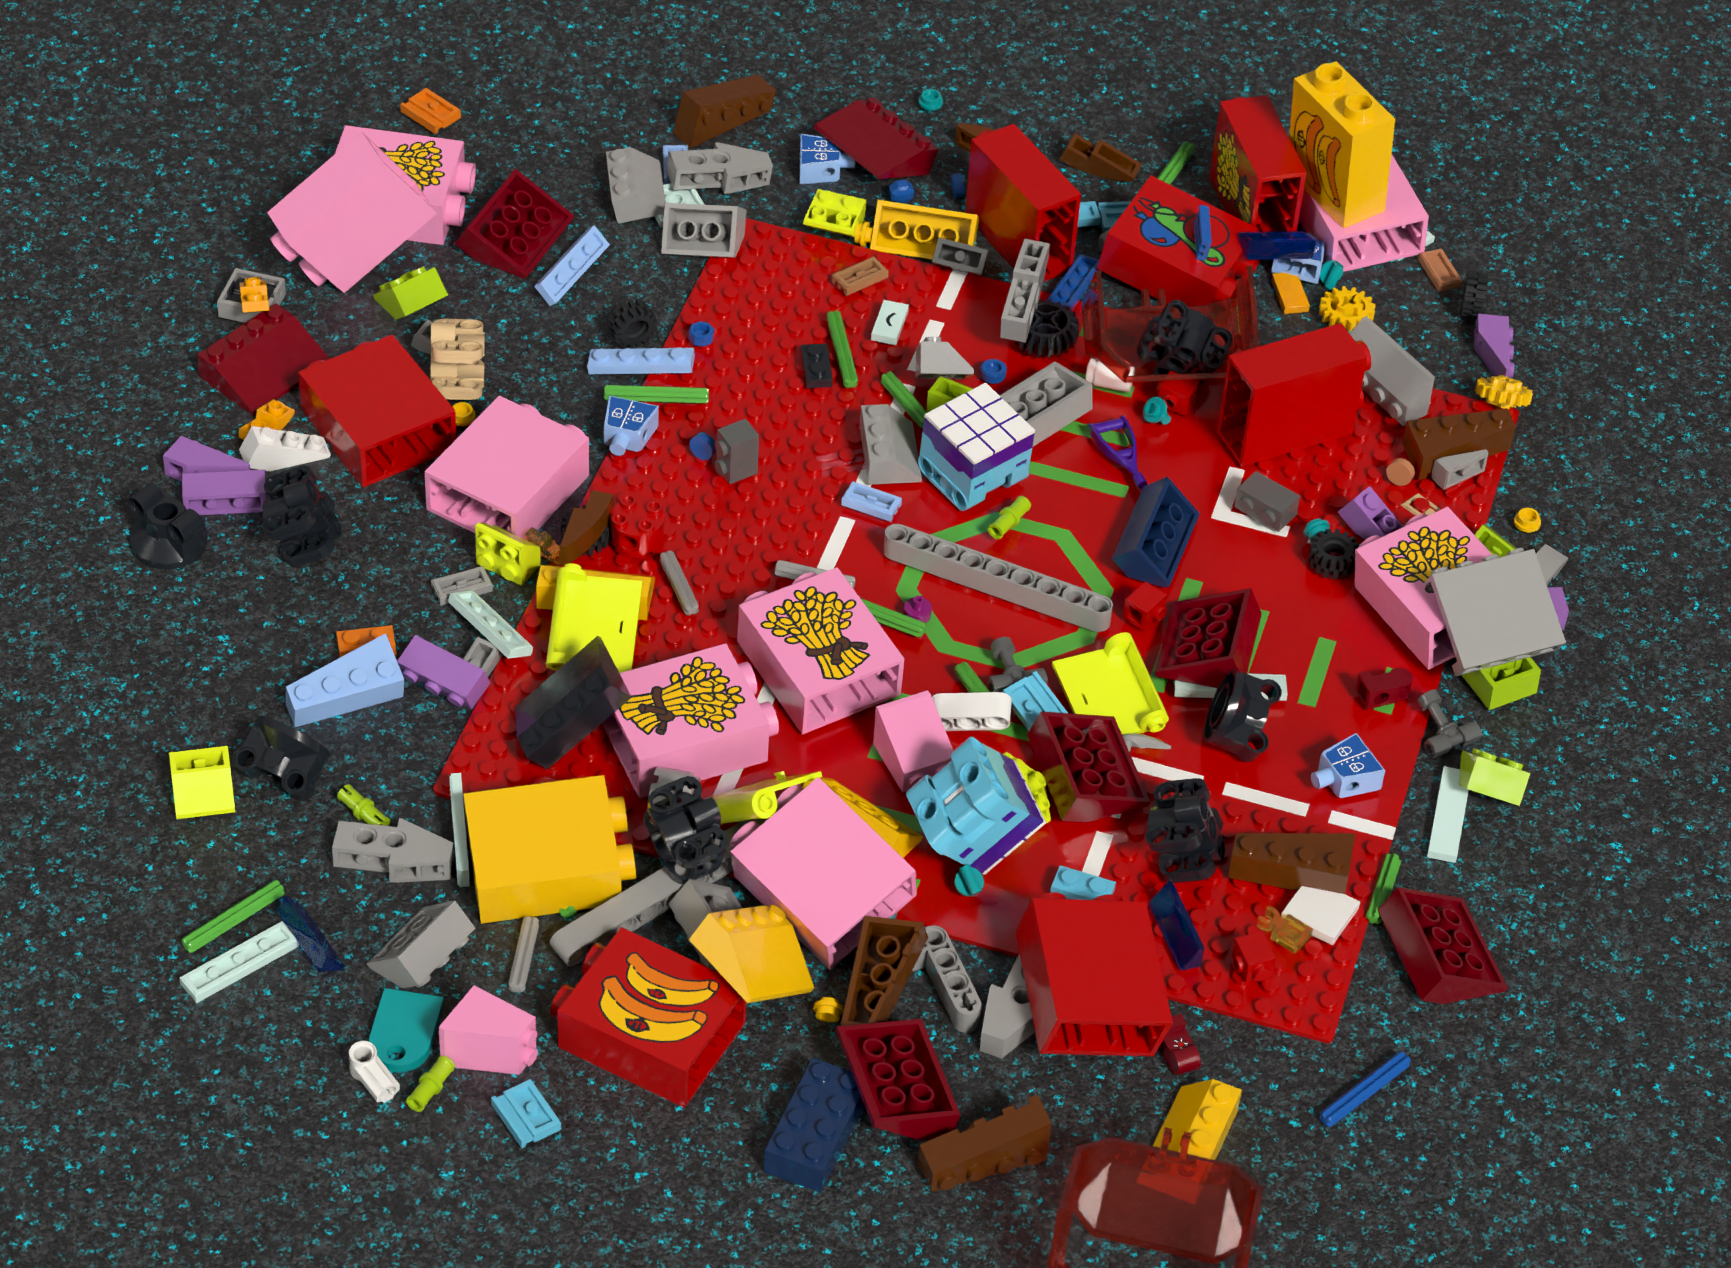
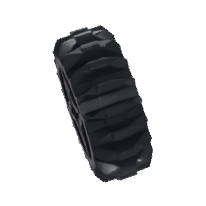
(1051, 330)

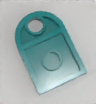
(407, 1026)

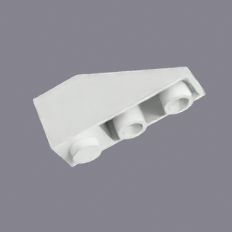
(281, 449)

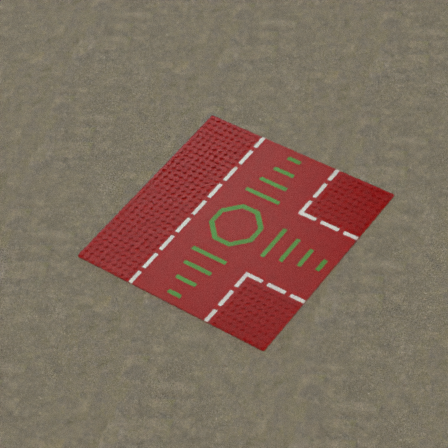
(1080, 503)

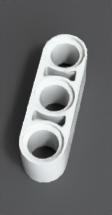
(973, 710)

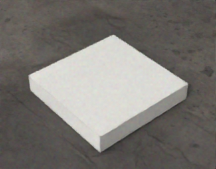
(1323, 911)

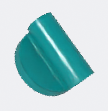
(1331, 273)
(1156, 411)
(968, 881)

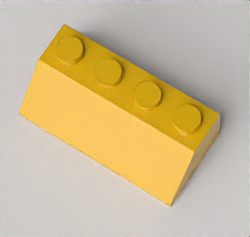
(916, 229)
(548, 578)
(890, 829)
(1205, 1112)

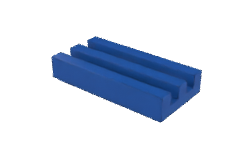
(1202, 232)

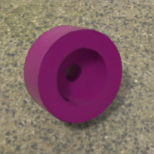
(918, 608)

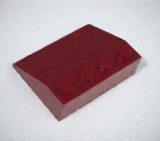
(879, 140)
(515, 227)
(260, 359)
(1209, 637)
(1086, 766)
(1440, 946)
(900, 1078)

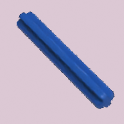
(1364, 1089)

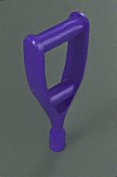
(1127, 457)

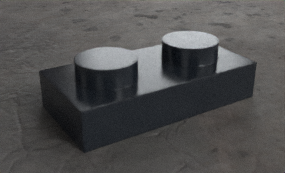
(816, 365)

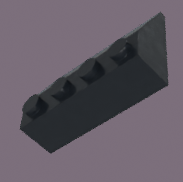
(570, 704)

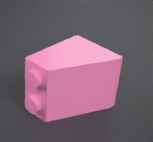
(911, 739)
(488, 1035)

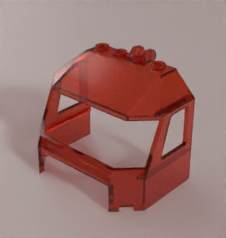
(1114, 333)
(1159, 1201)

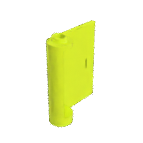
(593, 608)
(1113, 685)
(757, 799)

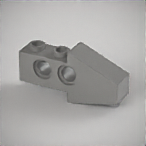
(723, 167)
(1024, 290)
(402, 851)
(1007, 1015)

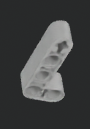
(950, 980)

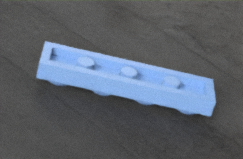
(571, 265)
(641, 361)

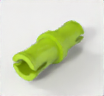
(1009, 517)
(362, 807)
(430, 1083)

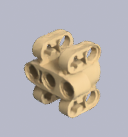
(456, 358)

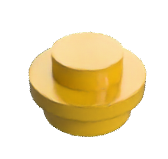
(863, 233)
(464, 414)
(1527, 520)
(828, 1009)

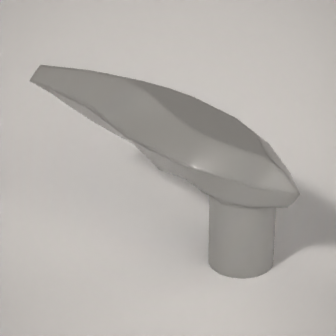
(1144, 741)

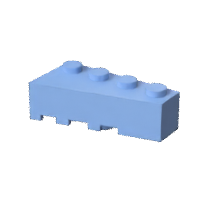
(347, 684)

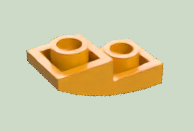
(254, 295)
(271, 415)

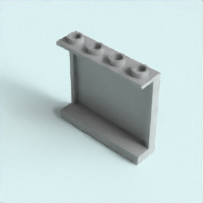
(1496, 610)

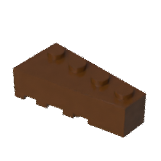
(721, 107)
(1456, 434)
(1293, 860)
(881, 968)
(987, 1147)

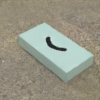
(889, 322)

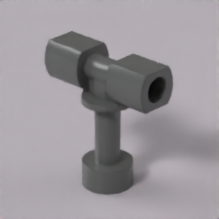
(1003, 650)
(1449, 733)

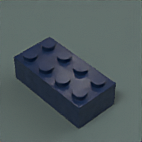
(814, 1126)

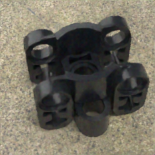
(1183, 342)
(304, 516)
(1188, 828)
(686, 829)

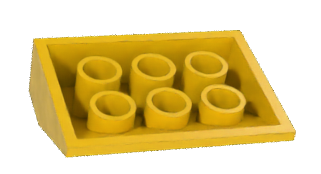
(754, 952)

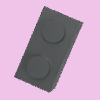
(960, 257)
(737, 451)
(1267, 501)

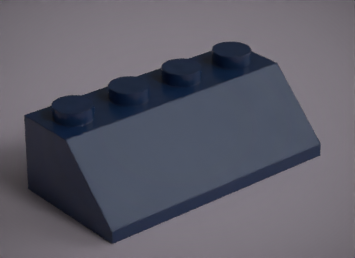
(1156, 534)

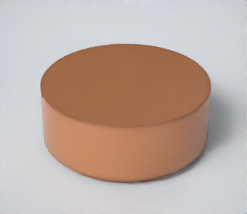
(1400, 472)

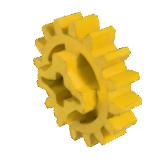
(1346, 307)
(1503, 391)

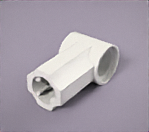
(372, 1072)

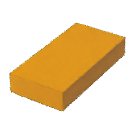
(1290, 293)

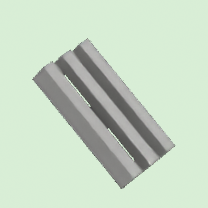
(479, 586)

